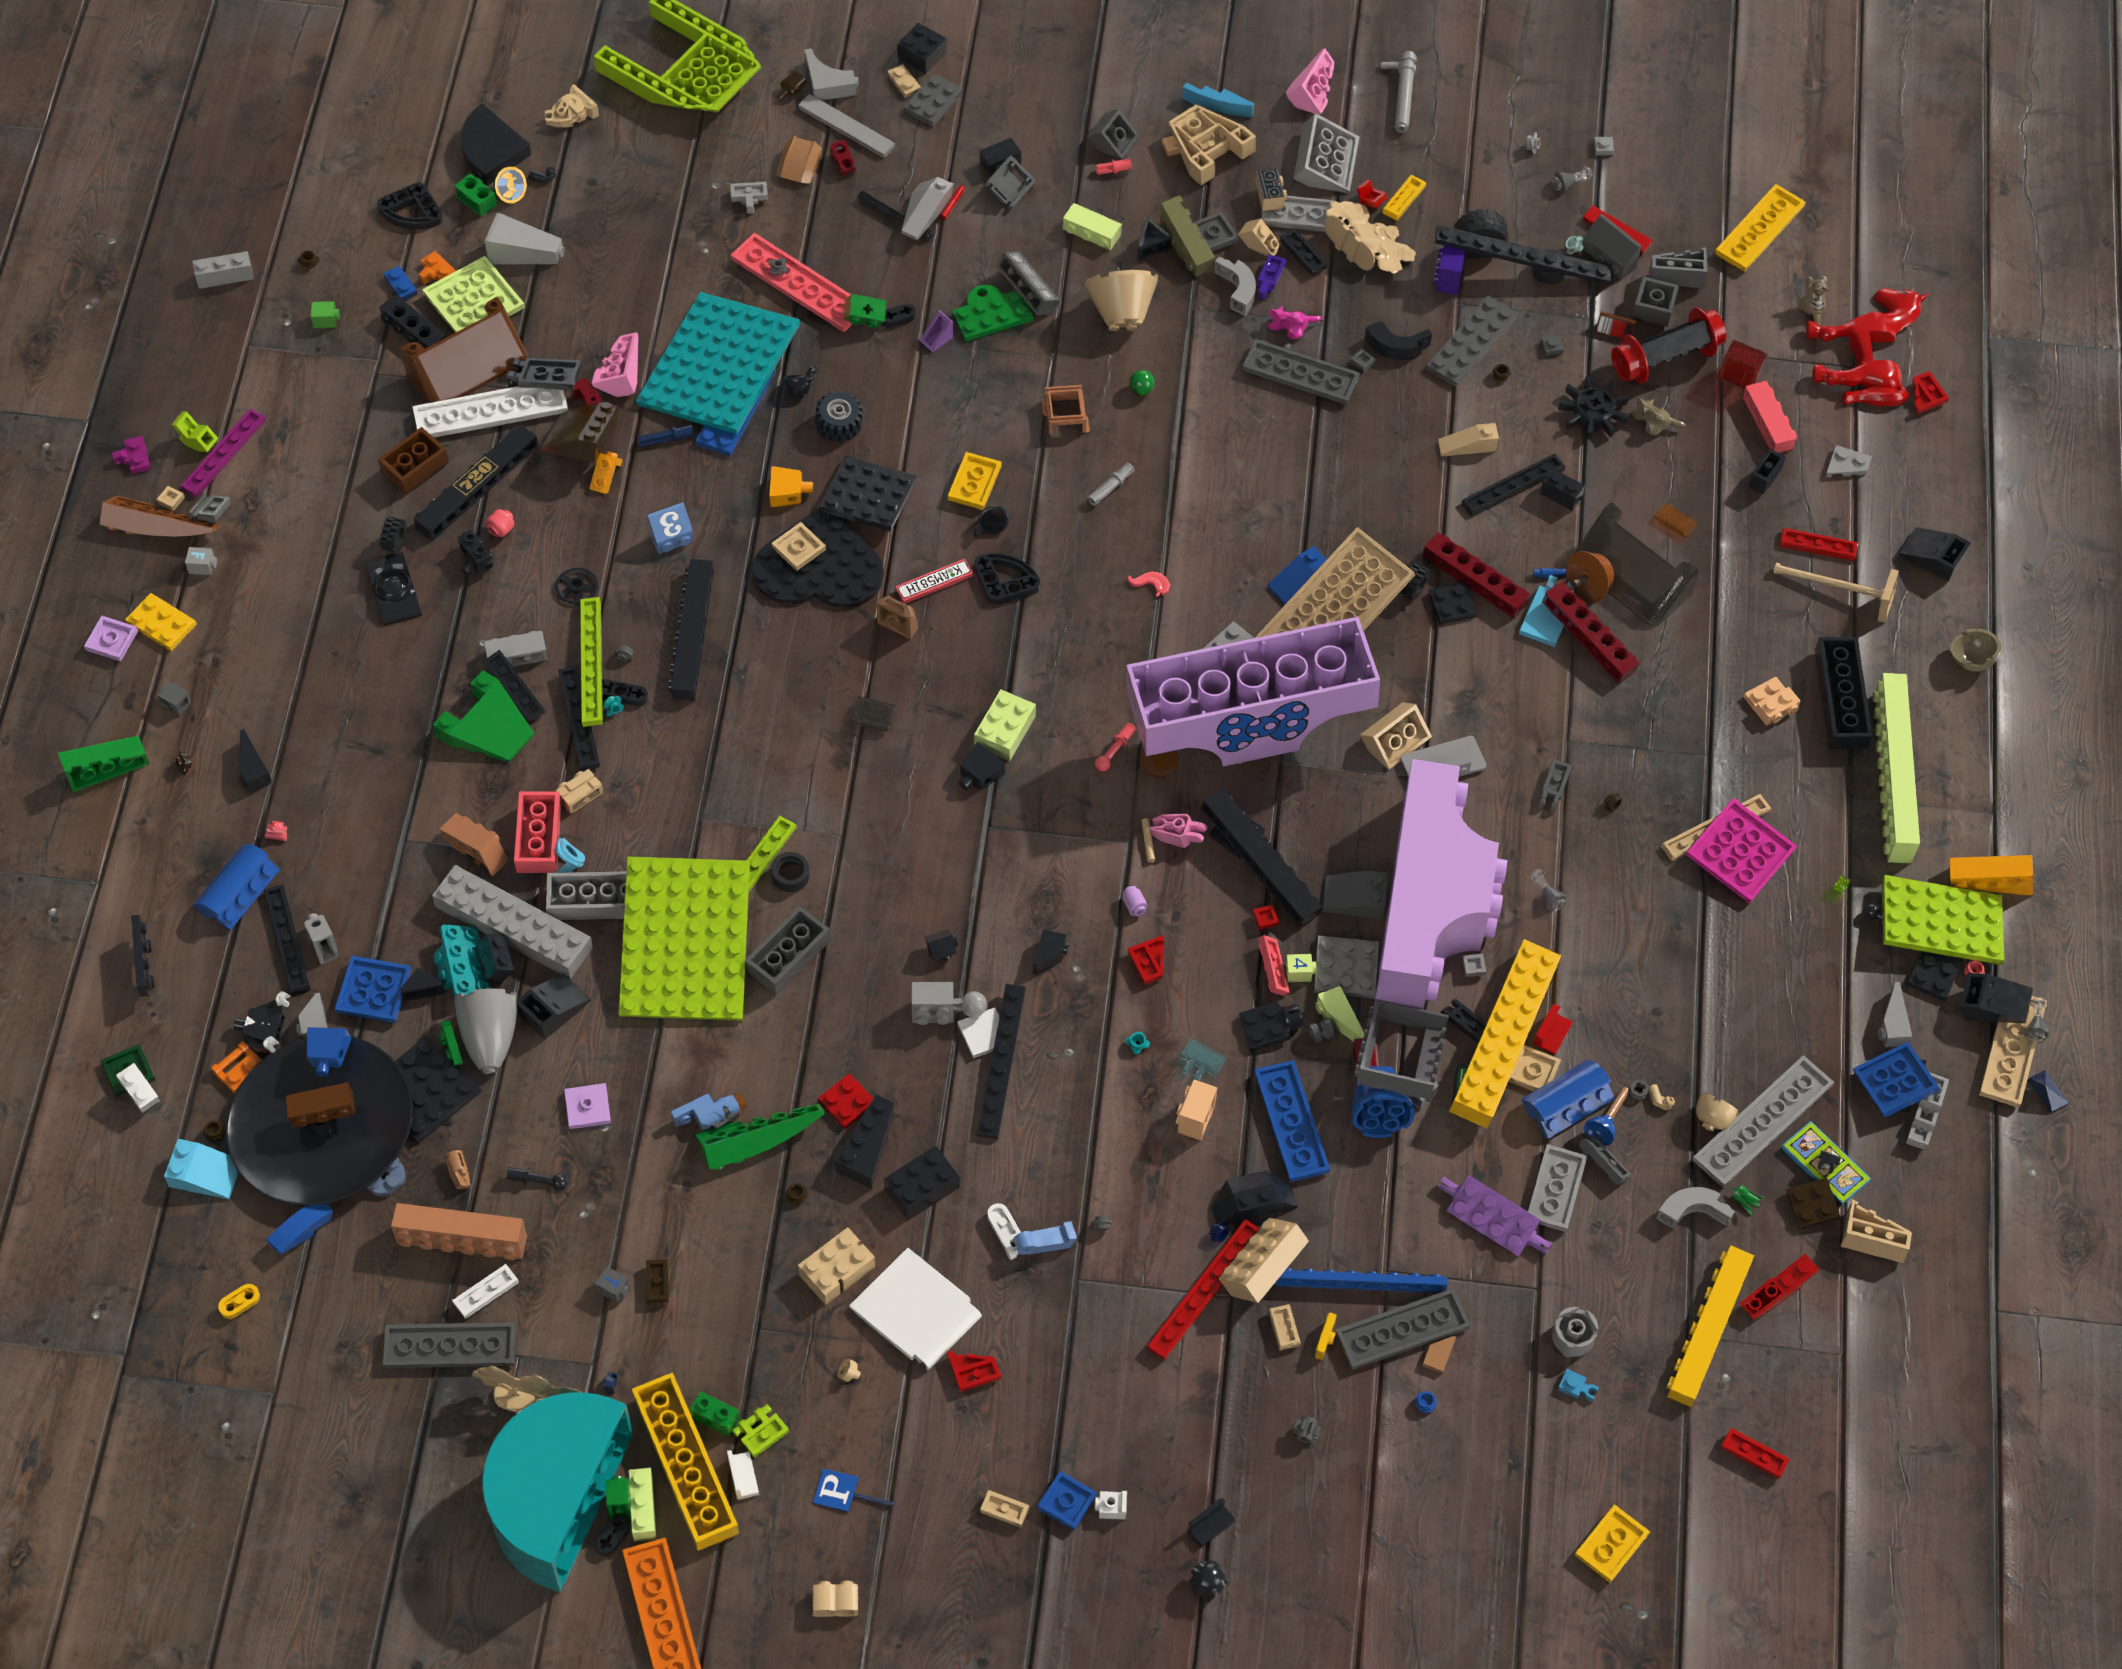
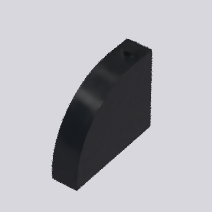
(491, 144)

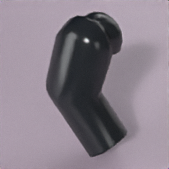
(543, 177)

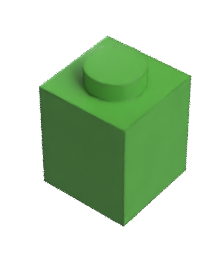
(324, 314)

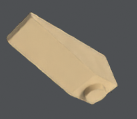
(1471, 440)

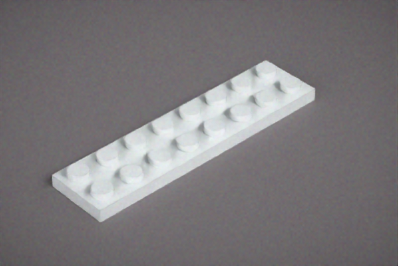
(488, 410)

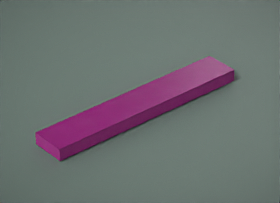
(223, 453)

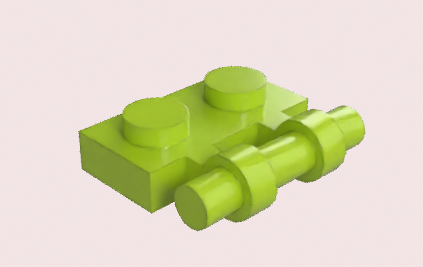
(765, 1434)

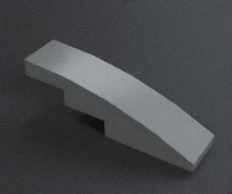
(1927, 1115)

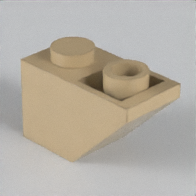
(1259, 237)

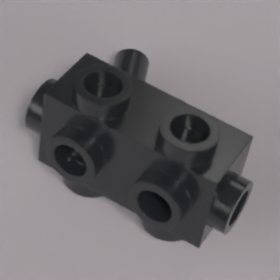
(476, 554)

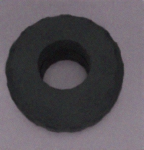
(1484, 223)

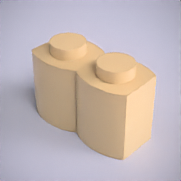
(835, 1599)

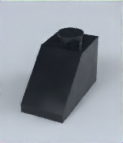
(1050, 950)

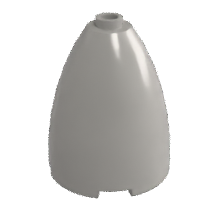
(486, 1025)

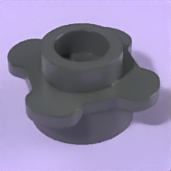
(778, 266)

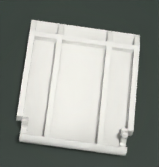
(916, 1309)

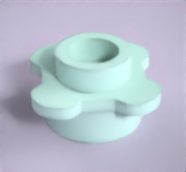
(1574, 244)

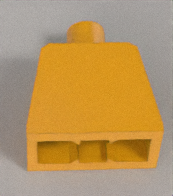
(787, 487)

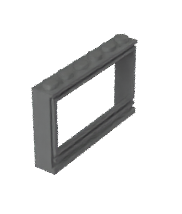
(1435, 1029)

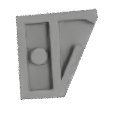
(1848, 462)

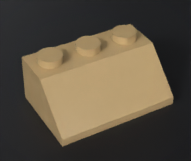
(1396, 734)

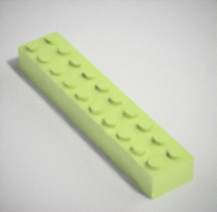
(1896, 768)

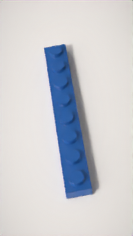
(1364, 1281)

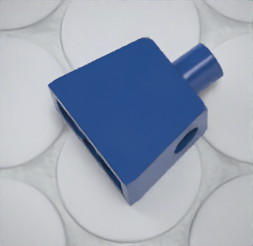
(326, 1048)

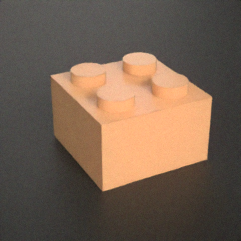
(1196, 1109)

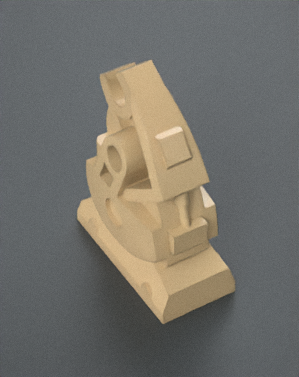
(571, 109)

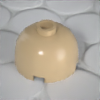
(1715, 1113)

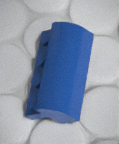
(237, 886)
(1569, 1097)

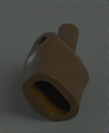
(791, 85)

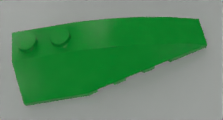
(740, 1141)

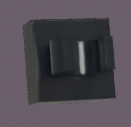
(1828, 1158)

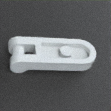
(1004, 1227)

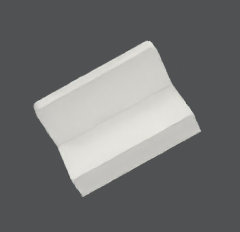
(743, 1475)

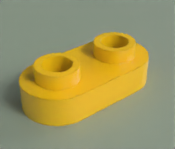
(238, 1300)

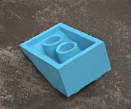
(201, 1170)

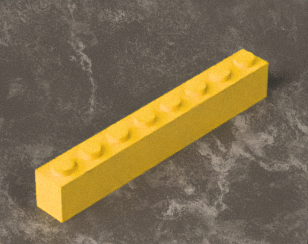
(1710, 1325)

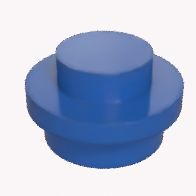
(1426, 1402)

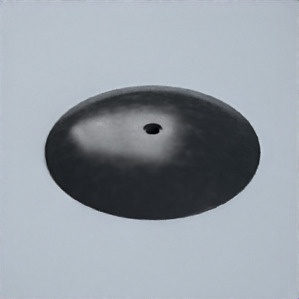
(316, 1160)

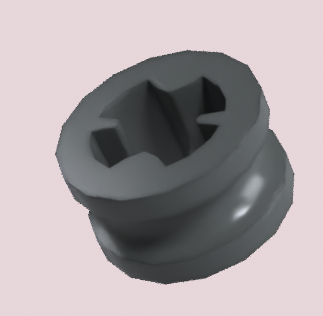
(1638, 1096)

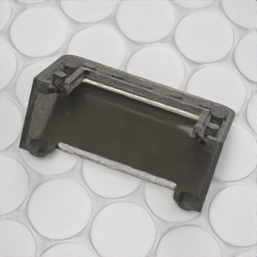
(1641, 576)

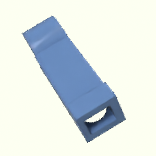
(1046, 1239)

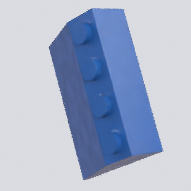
(1296, 574)

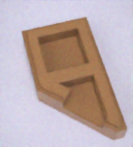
(1438, 1354)

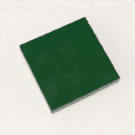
(120, 1061)

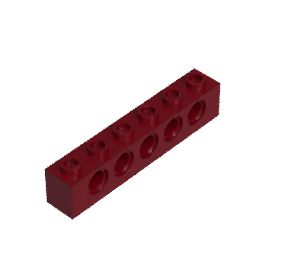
(1467, 572)
(1592, 642)

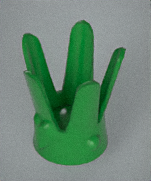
(1743, 1194)

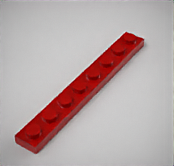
(1200, 1294)

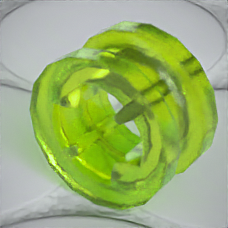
(1842, 884)

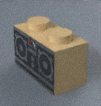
(1270, 189)

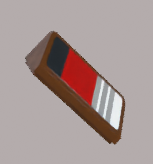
(1614, 326)

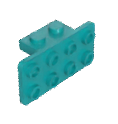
(458, 960)

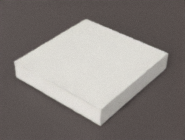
(980, 1032)

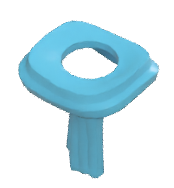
(571, 855)

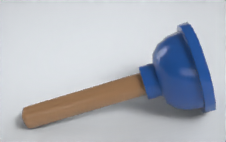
(1602, 1126)

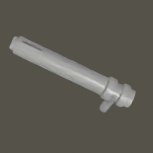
(1407, 70)

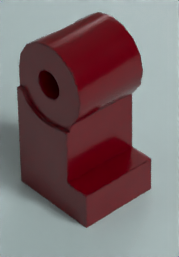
(842, 157)
(586, 392)

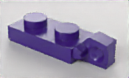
(1270, 275)

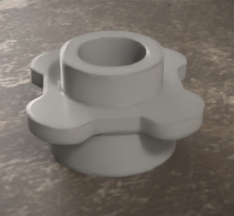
(1533, 143)

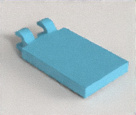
(1539, 621)

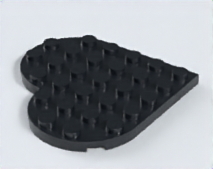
(841, 575)

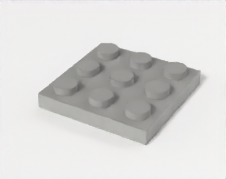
(1347, 965)

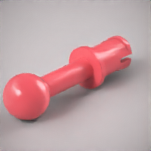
(1103, 762)

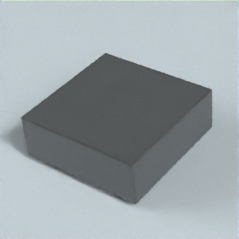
(1362, 360)

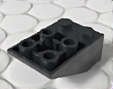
(1936, 551)
(1995, 999)
(551, 1004)

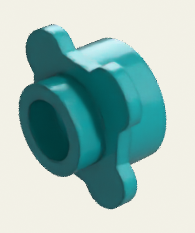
(613, 705)
(1140, 1037)

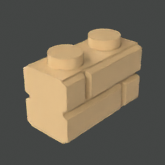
(579, 791)

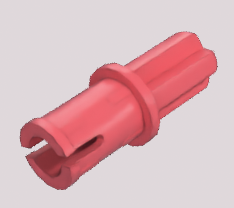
(1114, 166)

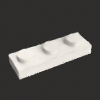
(485, 1291)

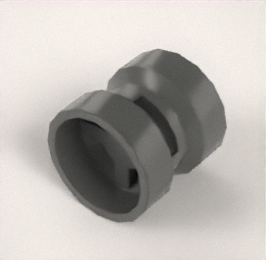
(1321, 1031)

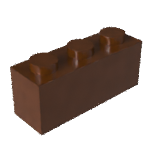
(320, 1105)

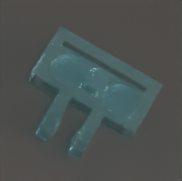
(1202, 1057)

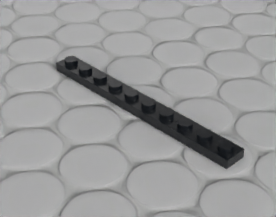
(1522, 254)

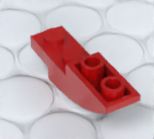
(1780, 1287)

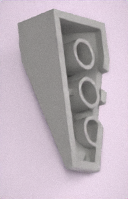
(925, 205)

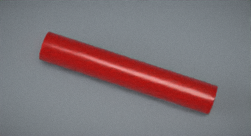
(954, 199)

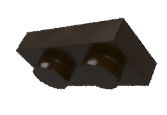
(657, 1281)

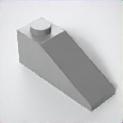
(1895, 1024)

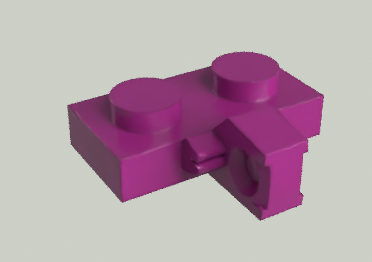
(133, 455)

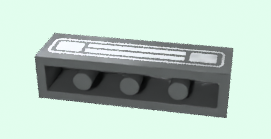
(1028, 283)

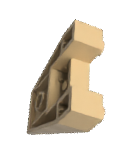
(1206, 136)

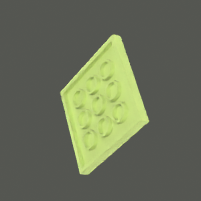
(463, 294)

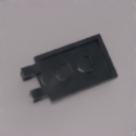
(544, 373)

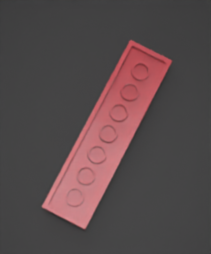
(798, 282)

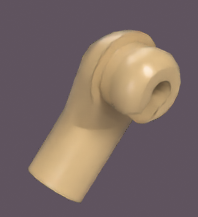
(1662, 1102)

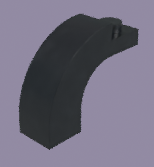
(1395, 346)

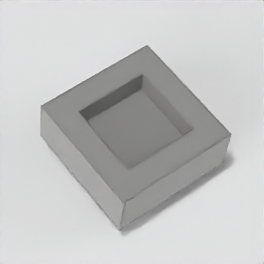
(1603, 146)
(1474, 965)

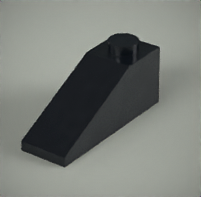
(252, 769)

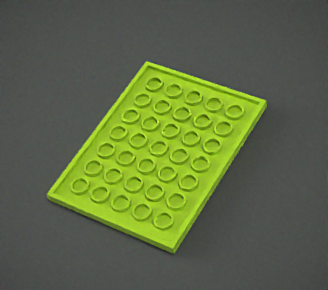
(684, 938)

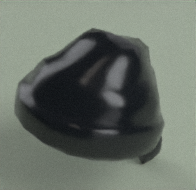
(801, 383)
(991, 520)

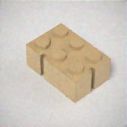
(835, 1261)

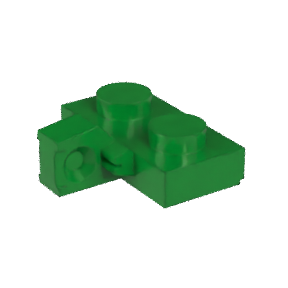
(447, 1038)

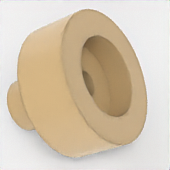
(848, 1370)

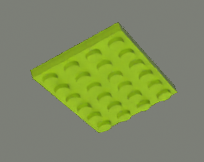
(1942, 919)

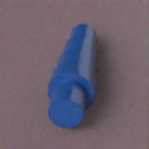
(1546, 572)

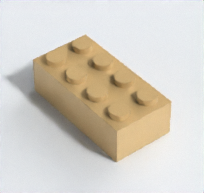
(1263, 1259)

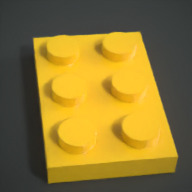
(974, 480)
(161, 622)
(1612, 1543)

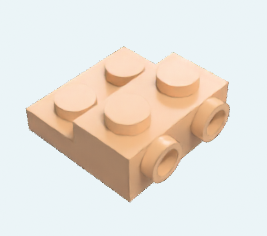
(1772, 701)

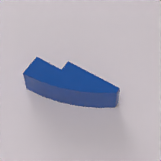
(299, 1227)

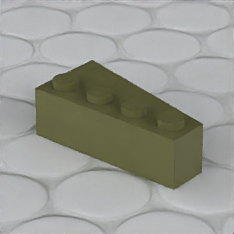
(1186, 237)

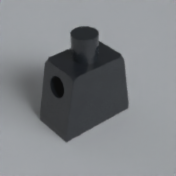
(981, 768)

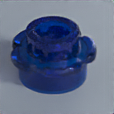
(1219, 1232)

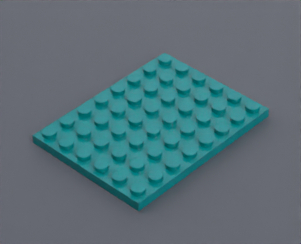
(718, 362)

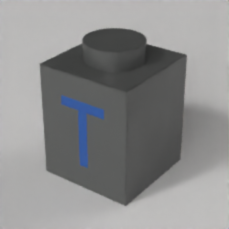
(612, 1285)

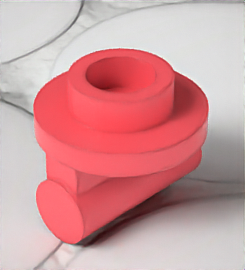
(276, 831)

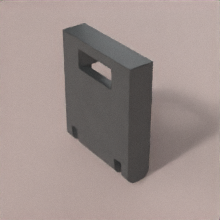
(1006, 185)

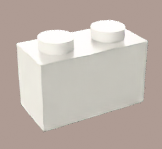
(138, 1088)

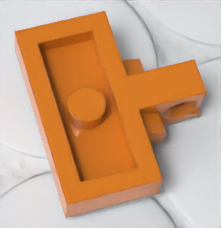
(434, 268)

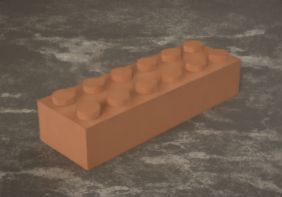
(459, 1231)

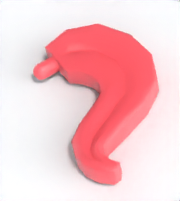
(1158, 580)

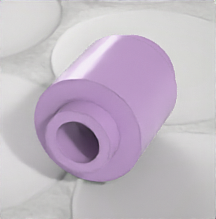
(1134, 901)

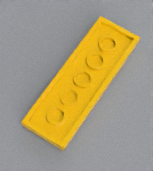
(1760, 228)

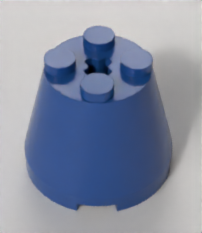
(1380, 1110)

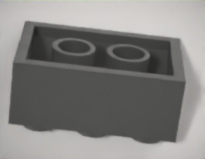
(1612, 247)

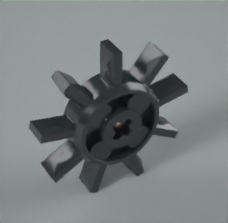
(1594, 407)

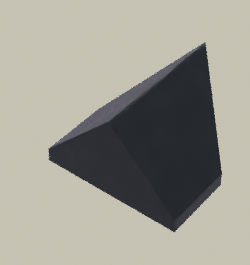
(1153, 240)

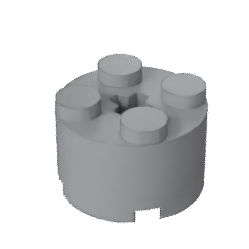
(1574, 1332)

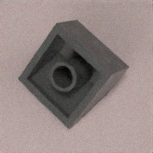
(1113, 134)

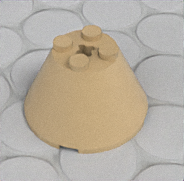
(1122, 297)

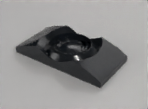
(393, 588)

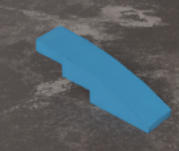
(1223, 102)

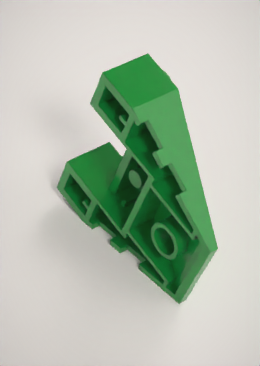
(490, 726)

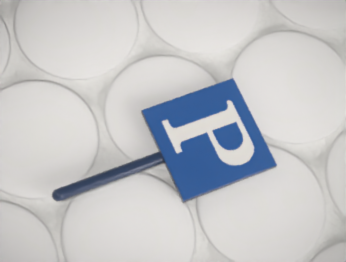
(838, 1490)

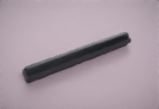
(888, 211)

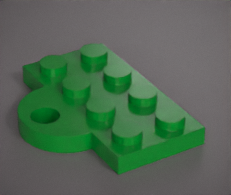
(991, 312)

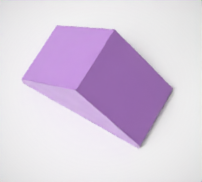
(938, 332)

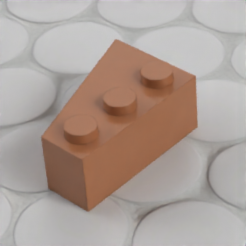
(476, 841)

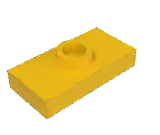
(1326, 1337)

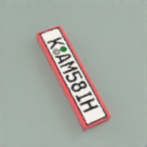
(934, 581)

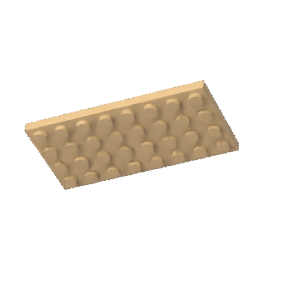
(1349, 584)

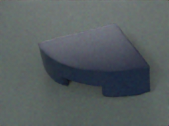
(610, 1383)

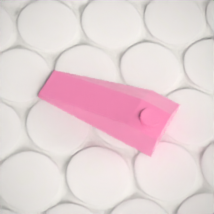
(619, 370)

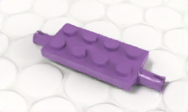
(1494, 1215)

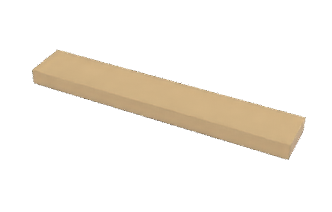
(1679, 845)

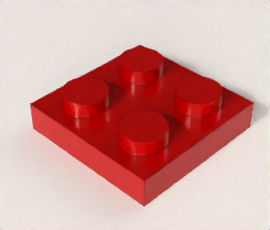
(846, 1101)

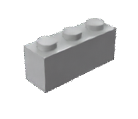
(223, 270)
(519, 648)

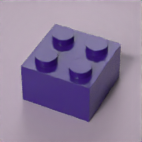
(1449, 269)

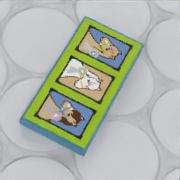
(1804, 1150)

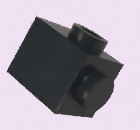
(941, 945)

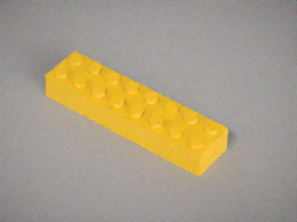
(685, 1461)

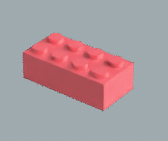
(537, 832)

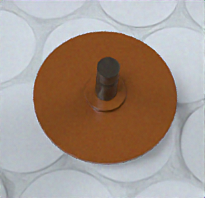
(1589, 575)

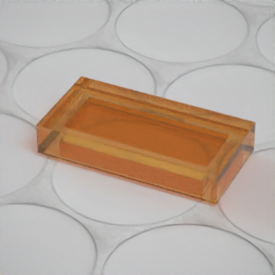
(1676, 520)

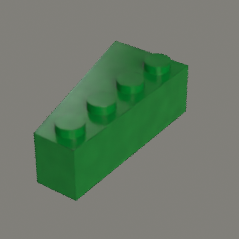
(102, 761)

